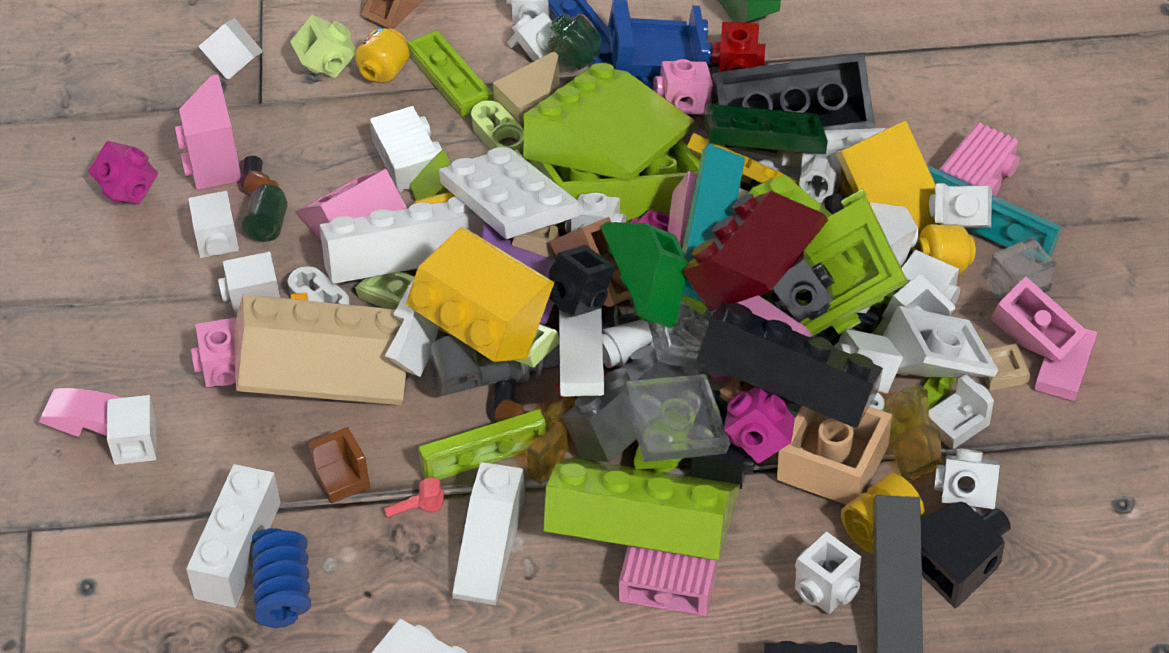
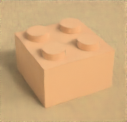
(833, 456)

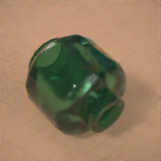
(574, 40)

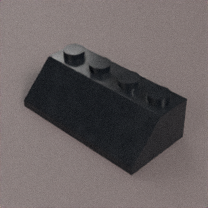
(823, 86)
(790, 363)

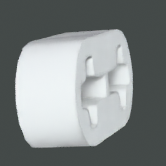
(323, 287)

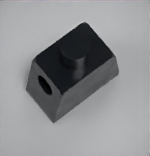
(961, 549)

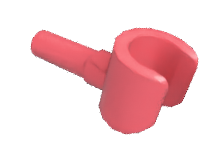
(429, 499)

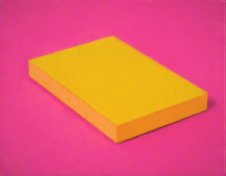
(891, 172)

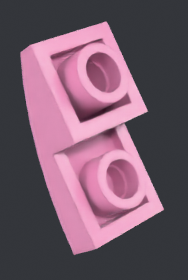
(77, 408)

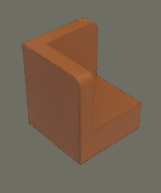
(339, 465)

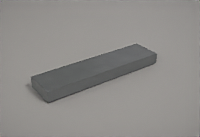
(897, 574)

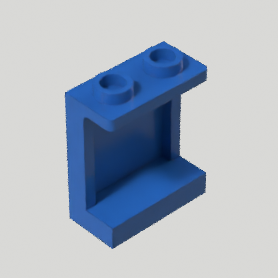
(644, 43)

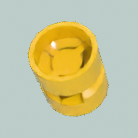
(858, 514)

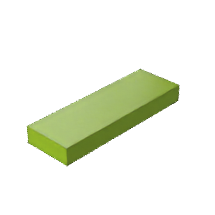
(448, 72)
(480, 445)

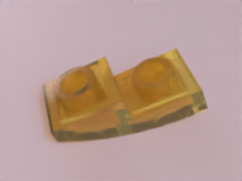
(912, 438)
(554, 444)

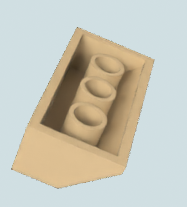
(316, 350)

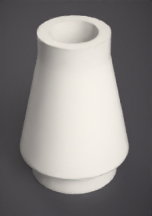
(623, 340)

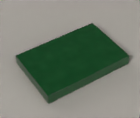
(764, 128)

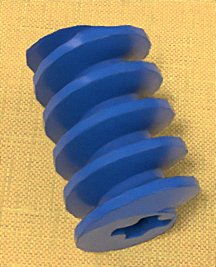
(280, 577)

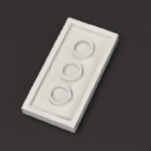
(508, 192)

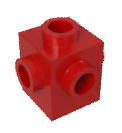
(738, 47)

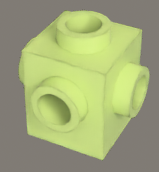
(323, 46)

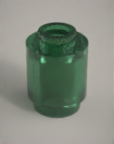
(265, 213)

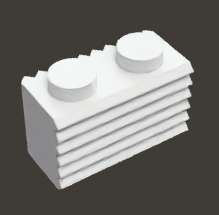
(403, 144)

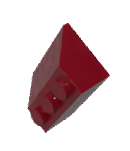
(752, 248)

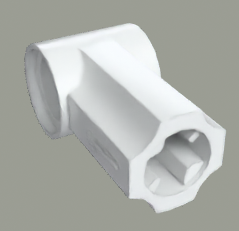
(820, 174)

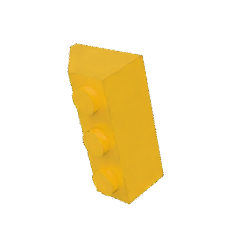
(481, 296)

